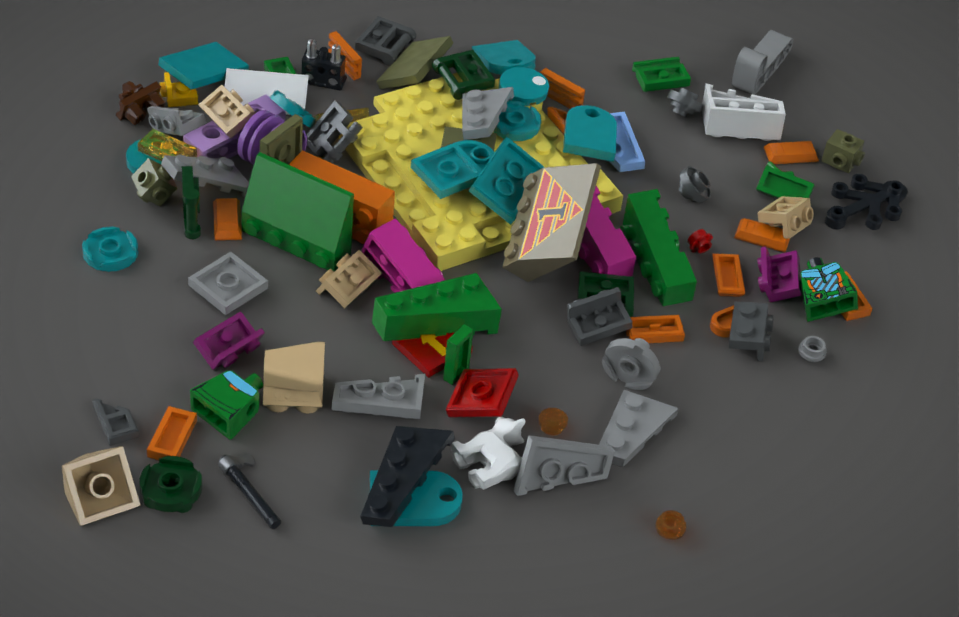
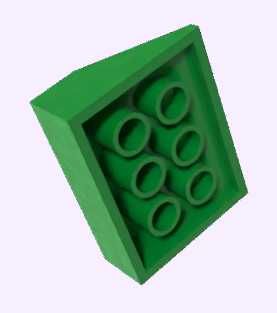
(298, 212)

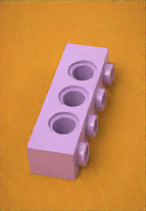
(215, 143)

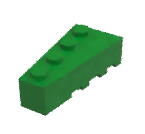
(657, 249)
(437, 309)

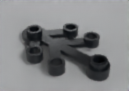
(890, 191)

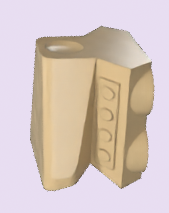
(294, 377)

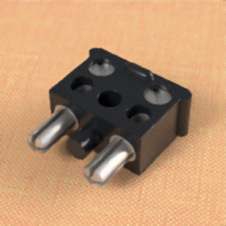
(323, 67)

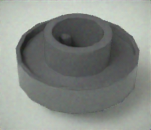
(684, 102)
(694, 185)

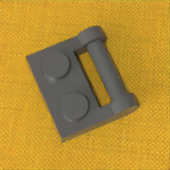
(379, 35)

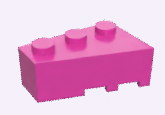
(603, 245)
(400, 258)

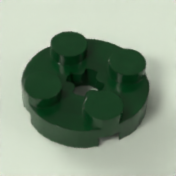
(170, 499)

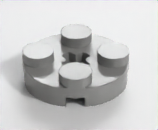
(638, 353)

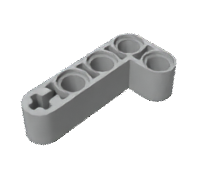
(757, 65)

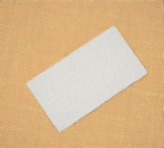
(254, 84)

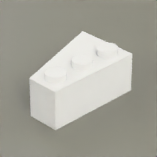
(742, 116)

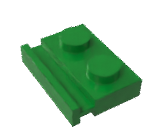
(661, 74)

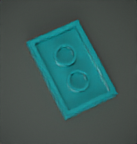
(201, 64)
(503, 178)

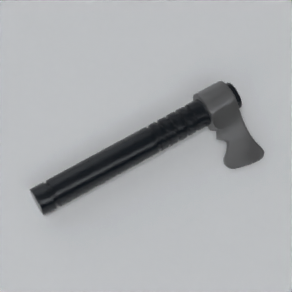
(230, 467)

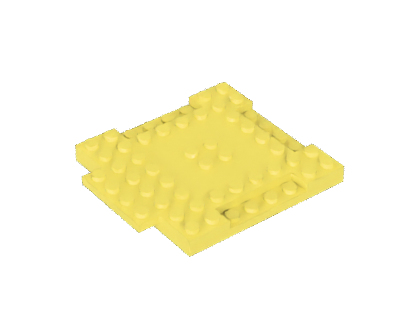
(459, 225)

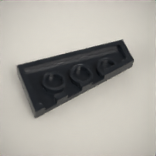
(402, 471)

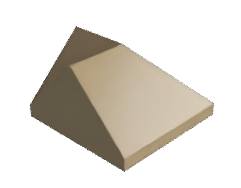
(99, 485)

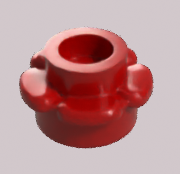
(700, 241)

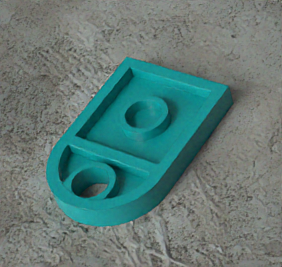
(505, 55)
(590, 133)
(452, 166)
(426, 506)

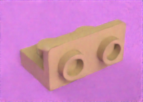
(226, 110)
(789, 212)
(350, 279)

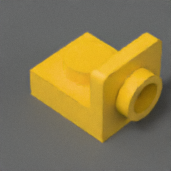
(177, 93)

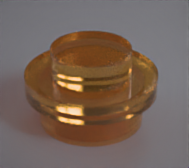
(553, 421)
(671, 525)

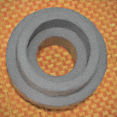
(812, 349)

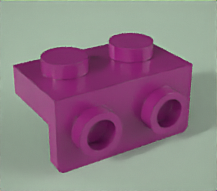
(779, 275)
(227, 340)

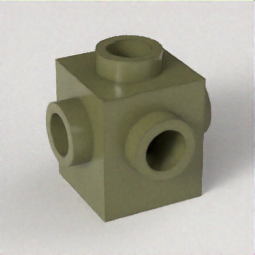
(843, 151)
(153, 182)

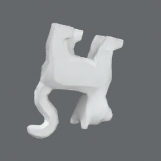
(493, 451)

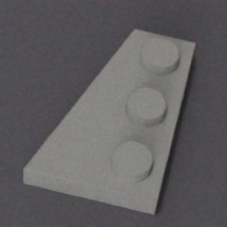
(482, 111)
(215, 171)
(386, 398)
(634, 423)
(560, 462)

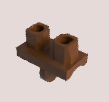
(136, 98)

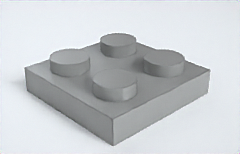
(228, 283)

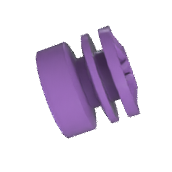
(254, 130)

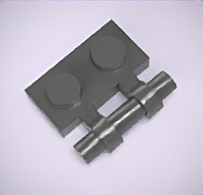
(327, 130)

